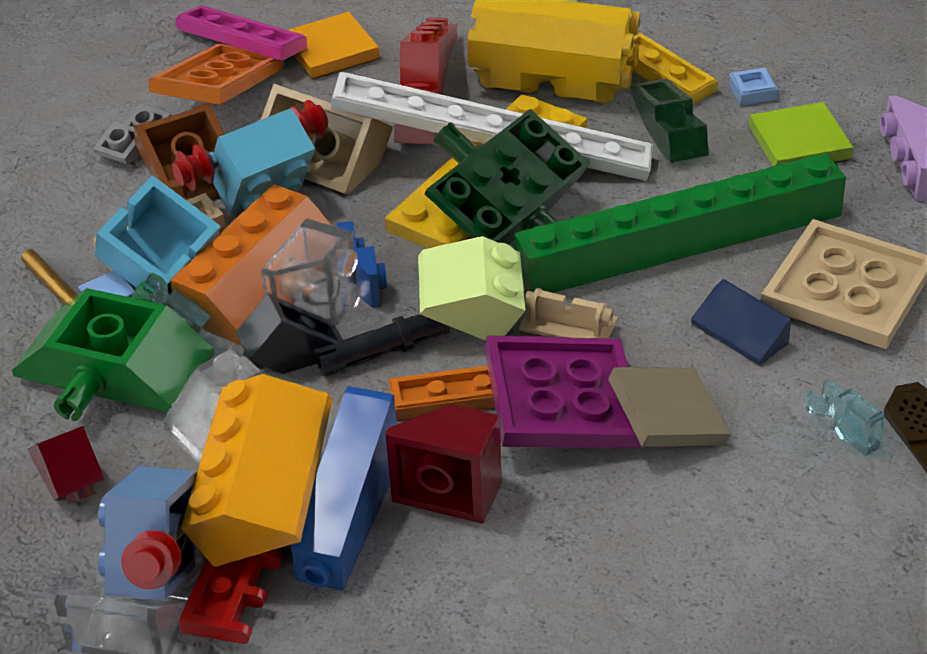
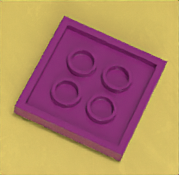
(558, 392)

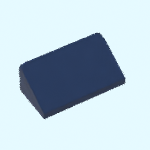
(743, 322)

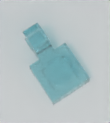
(185, 308)
(853, 416)

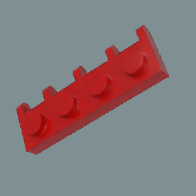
(222, 596)

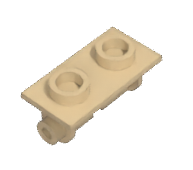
(552, 318)

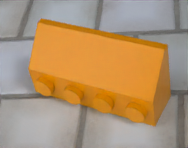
(257, 468)

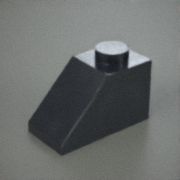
(284, 335)

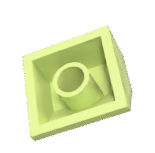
(472, 286)

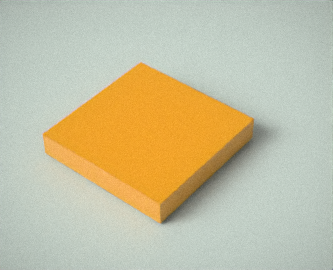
(335, 45)

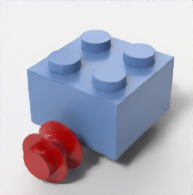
(144, 542)

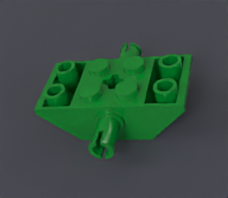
(115, 352)

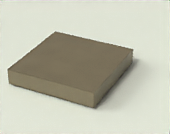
(668, 407)

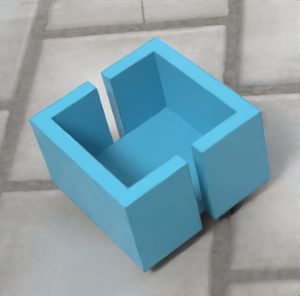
(161, 235)

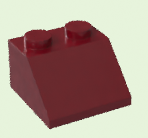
(446, 462)

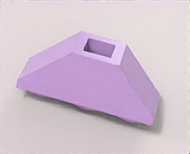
(907, 132)

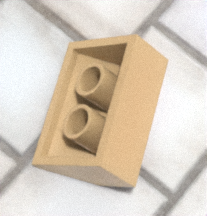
(350, 145)

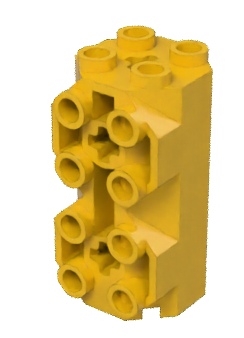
(573, 45)

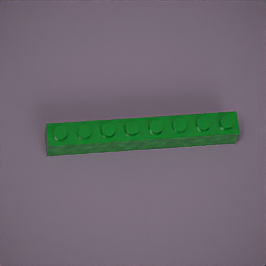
(680, 224)

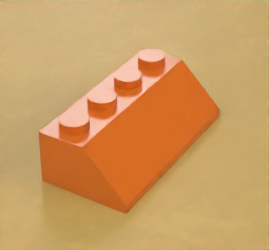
(227, 272)

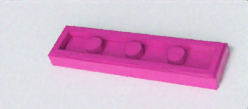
(241, 32)

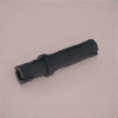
(372, 344)

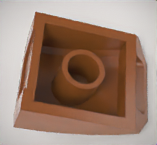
(163, 138)

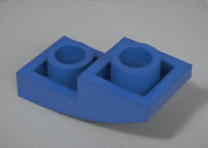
(370, 275)

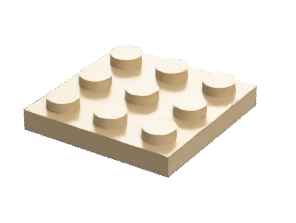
(848, 283)

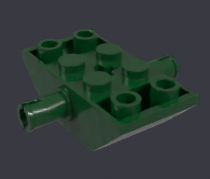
(507, 180)

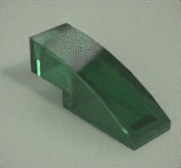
(671, 120)

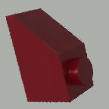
(68, 465)

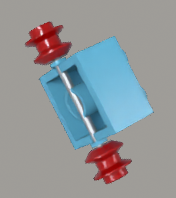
(256, 157)

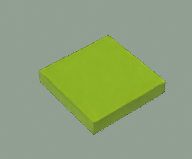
(800, 133)

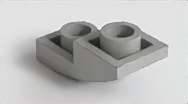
(119, 139)

